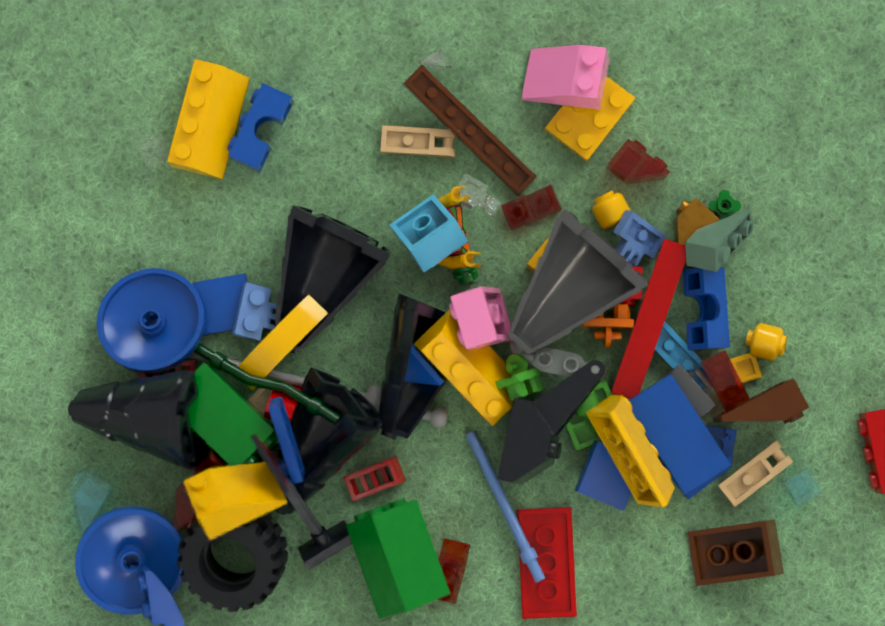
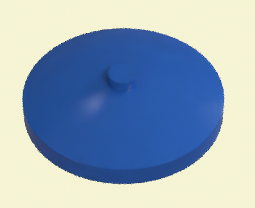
(151, 320)
(115, 549)

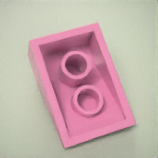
(567, 76)
(481, 317)

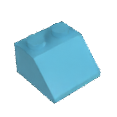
(429, 233)

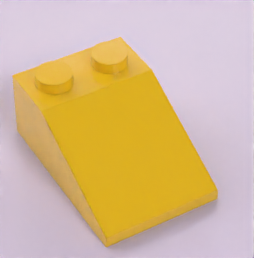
(233, 496)

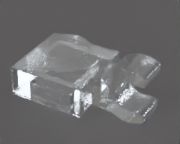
(478, 195)

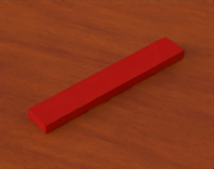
(650, 319)

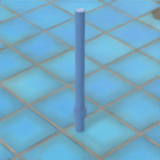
(528, 555)

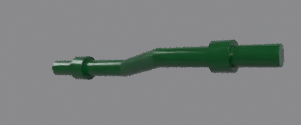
(314, 405)

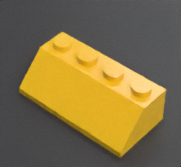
(208, 119)
(467, 370)
(631, 451)

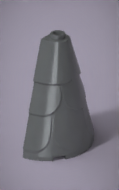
(571, 285)

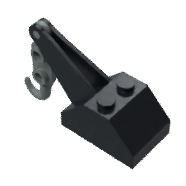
(535, 426)

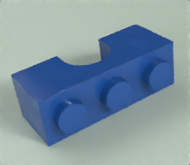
(267, 105)
(712, 326)

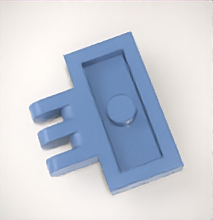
(637, 238)
(254, 312)

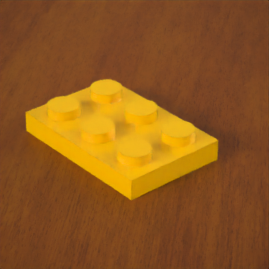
(586, 128)

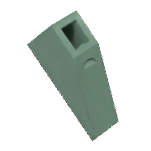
(716, 242)

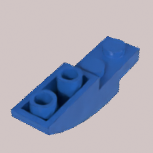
(158, 604)

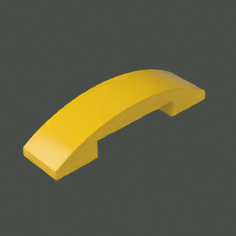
(283, 338)

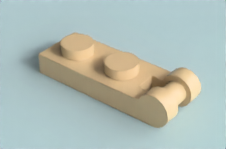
(417, 141)
(754, 474)

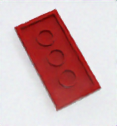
(552, 538)

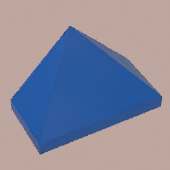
(421, 370)

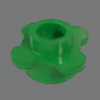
(724, 198)
(465, 275)

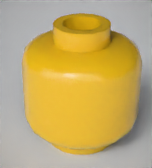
(609, 209)
(766, 341)

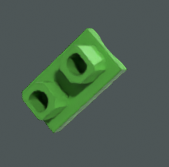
(522, 381)

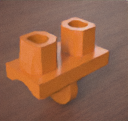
(620, 320)

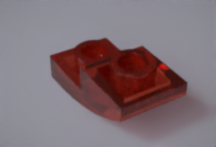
(531, 207)
(725, 380)

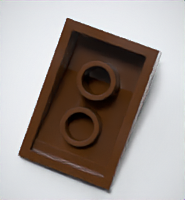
(778, 403)
(735, 552)

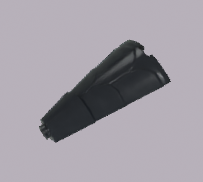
(325, 262)
(404, 402)
(145, 416)
(321, 443)

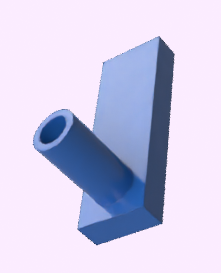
(293, 463)

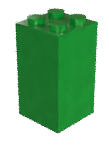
(228, 419)
(397, 557)

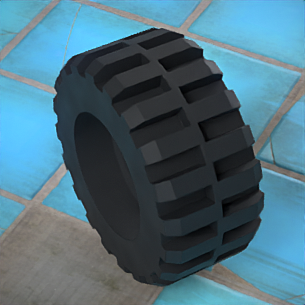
(229, 588)

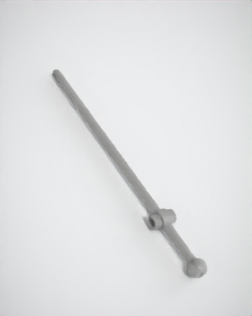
(437, 415)

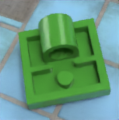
(579, 427)

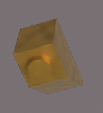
(690, 218)

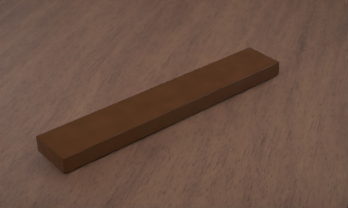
(469, 130)

